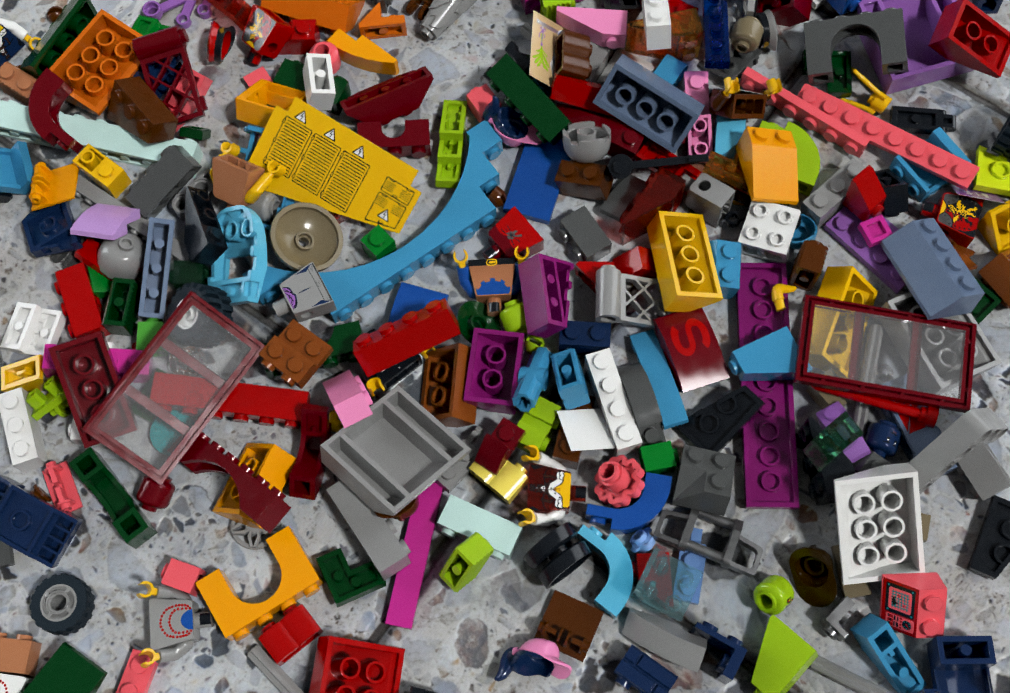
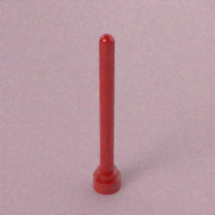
(926, 415)

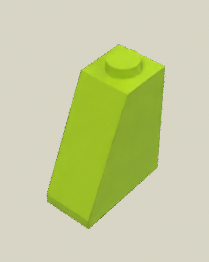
(781, 659)

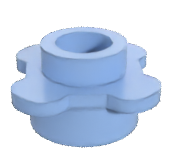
(642, 541)

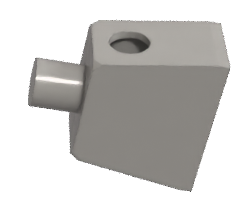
(708, 197)

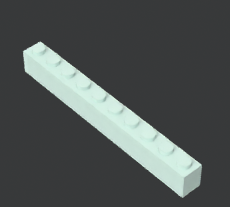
(107, 138)

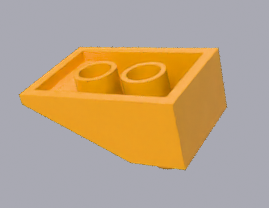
(769, 165)

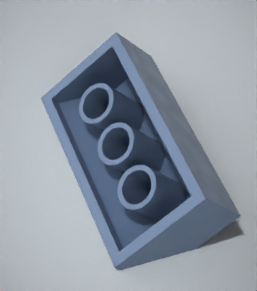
(648, 103)
(932, 269)

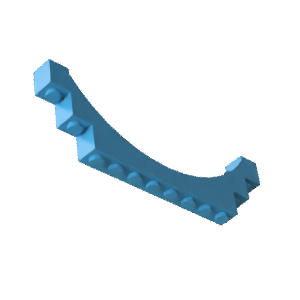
(458, 221)

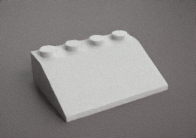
(879, 523)

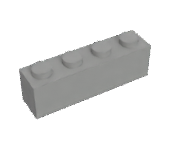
(371, 531)

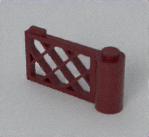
(164, 46)

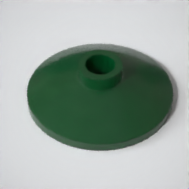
(475, 315)

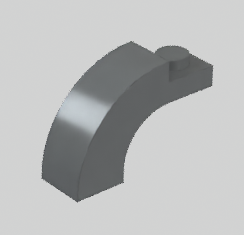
(642, 403)

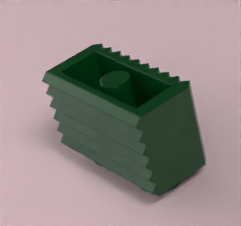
(122, 307)

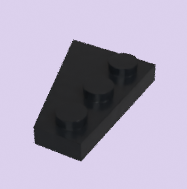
(721, 421)
(992, 546)

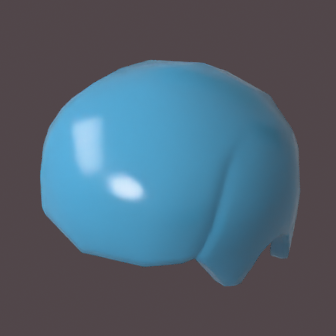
(806, 231)

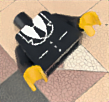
(392, 375)

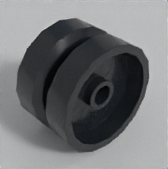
(557, 554)

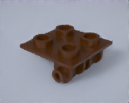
(569, 625)

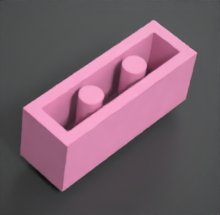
(348, 398)

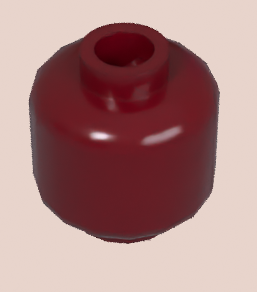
(153, 495)

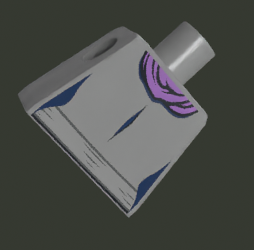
(304, 295)

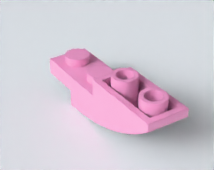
(700, 136)

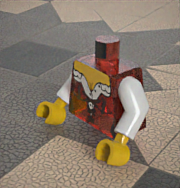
(548, 490)

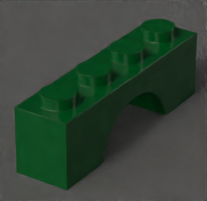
(342, 344)
(119, 504)

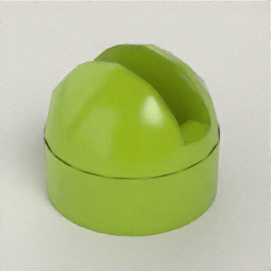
(530, 346)

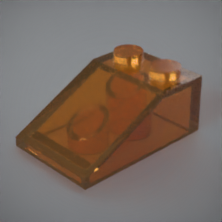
(685, 37)

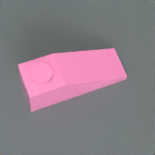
(603, 26)

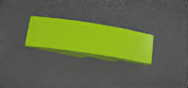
(451, 143)

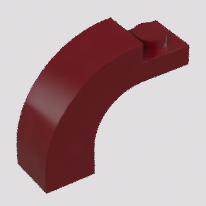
(44, 107)
(308, 469)

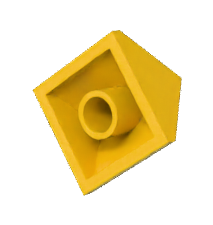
(996, 227)

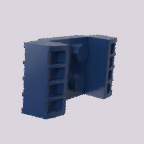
(34, 525)

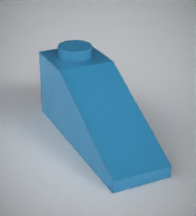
(888, 654)

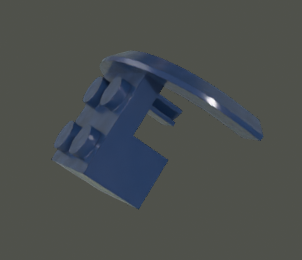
(961, 664)

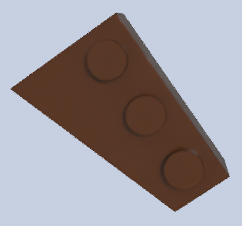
(141, 111)

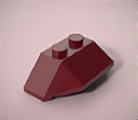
(389, 98)

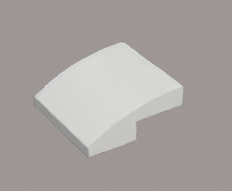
(32, 329)

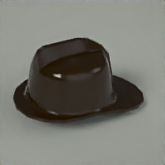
(813, 575)

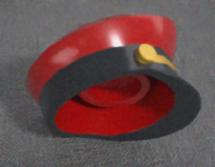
(219, 42)

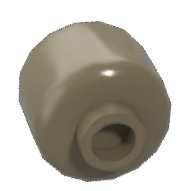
(746, 34)

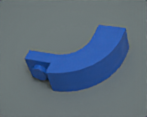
(639, 514)

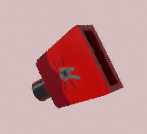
(511, 232)

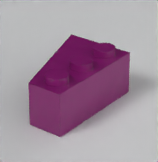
(544, 294)

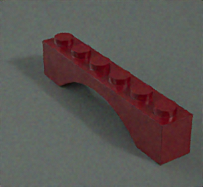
(255, 498)

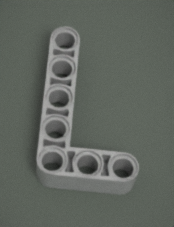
(968, 431)

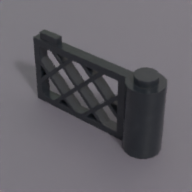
(621, 165)

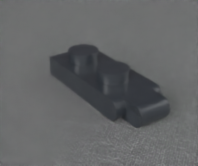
(921, 119)

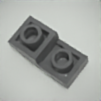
(622, 197)

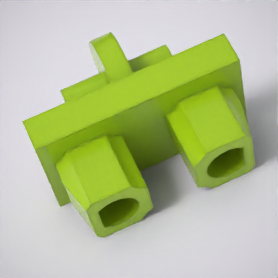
(53, 402)

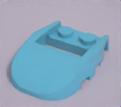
(244, 237)

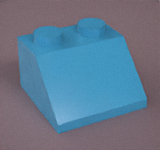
(728, 265)

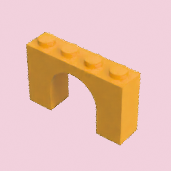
(297, 580)

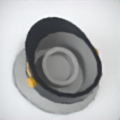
(770, 35)

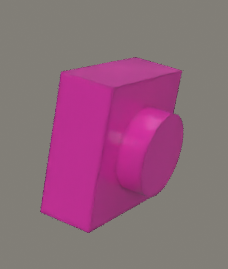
(874, 230)

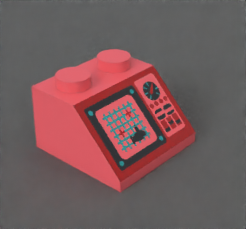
(914, 603)

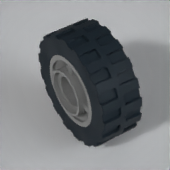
(48, 598)

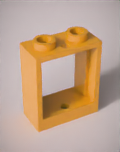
(252, 103)

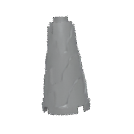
(442, 15)

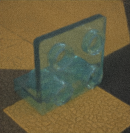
(667, 584)

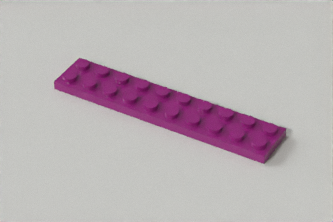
(770, 434)

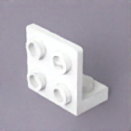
(768, 231)

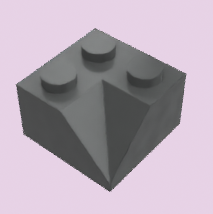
(704, 480)

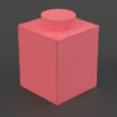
(478, 99)
(182, 576)

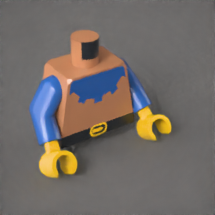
(491, 280)

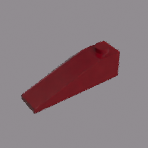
(623, 137)

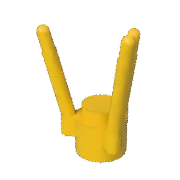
(878, 100)

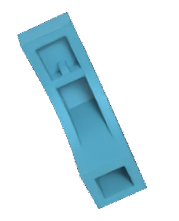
(619, 567)

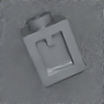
(839, 613)

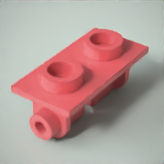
(62, 486)

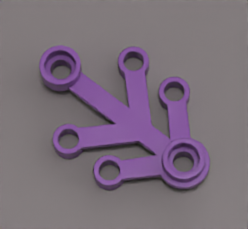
(153, 6)

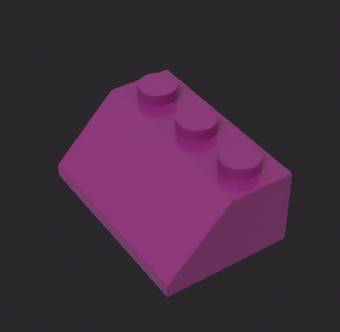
(494, 369)

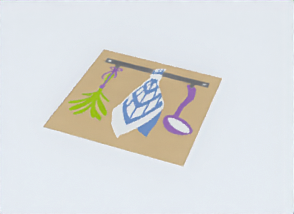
(543, 48)

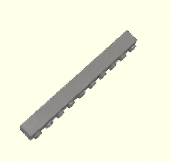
(94, 195)

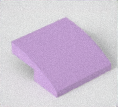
(104, 221)

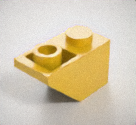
(102, 171)

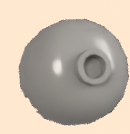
(586, 142)
(122, 257)

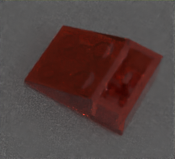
(662, 193)

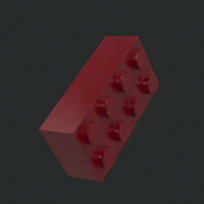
(86, 376)

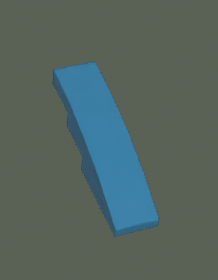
(657, 369)

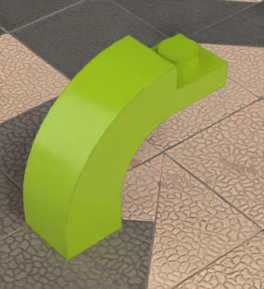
(807, 155)

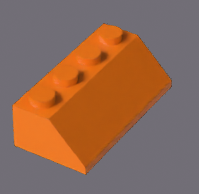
(328, 13)

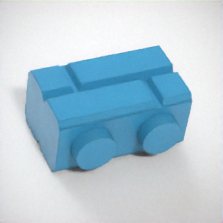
(570, 379)

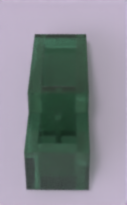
(833, 441)

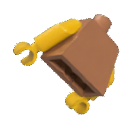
(239, 180)

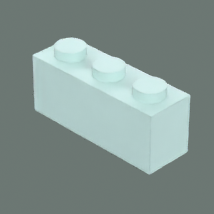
(464, 519)

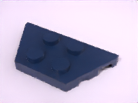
(49, 230)

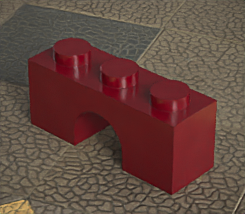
(413, 141)

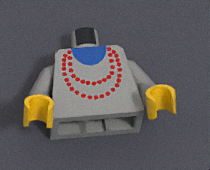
(173, 623)

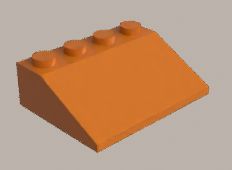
(95, 60)

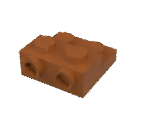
(295, 354)

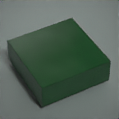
(195, 132)

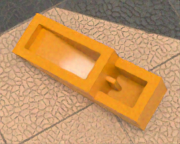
(364, 54)

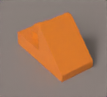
(376, 26)

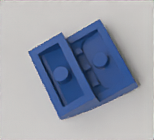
(412, 299)

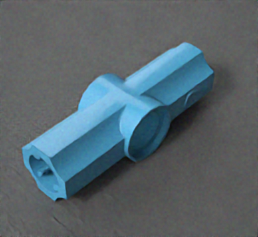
(532, 379)

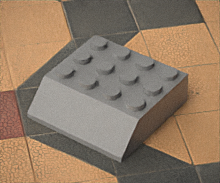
(392, 453)

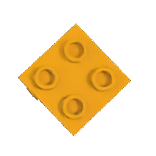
(52, 186)

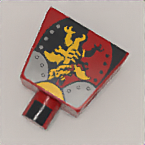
(265, 34)
(956, 216)

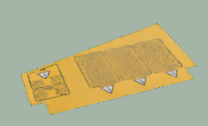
(335, 168)

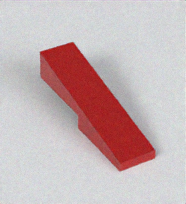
(576, 92)

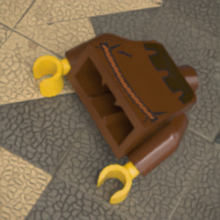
(740, 104)

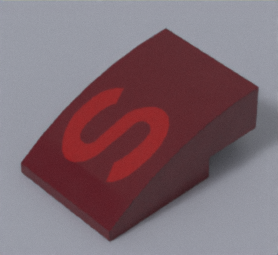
(691, 349)

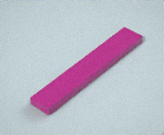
(419, 540)

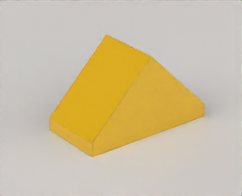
(23, 374)

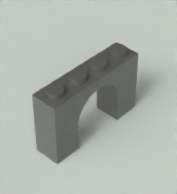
(883, 27)

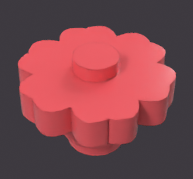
(619, 481)

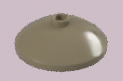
(307, 224)

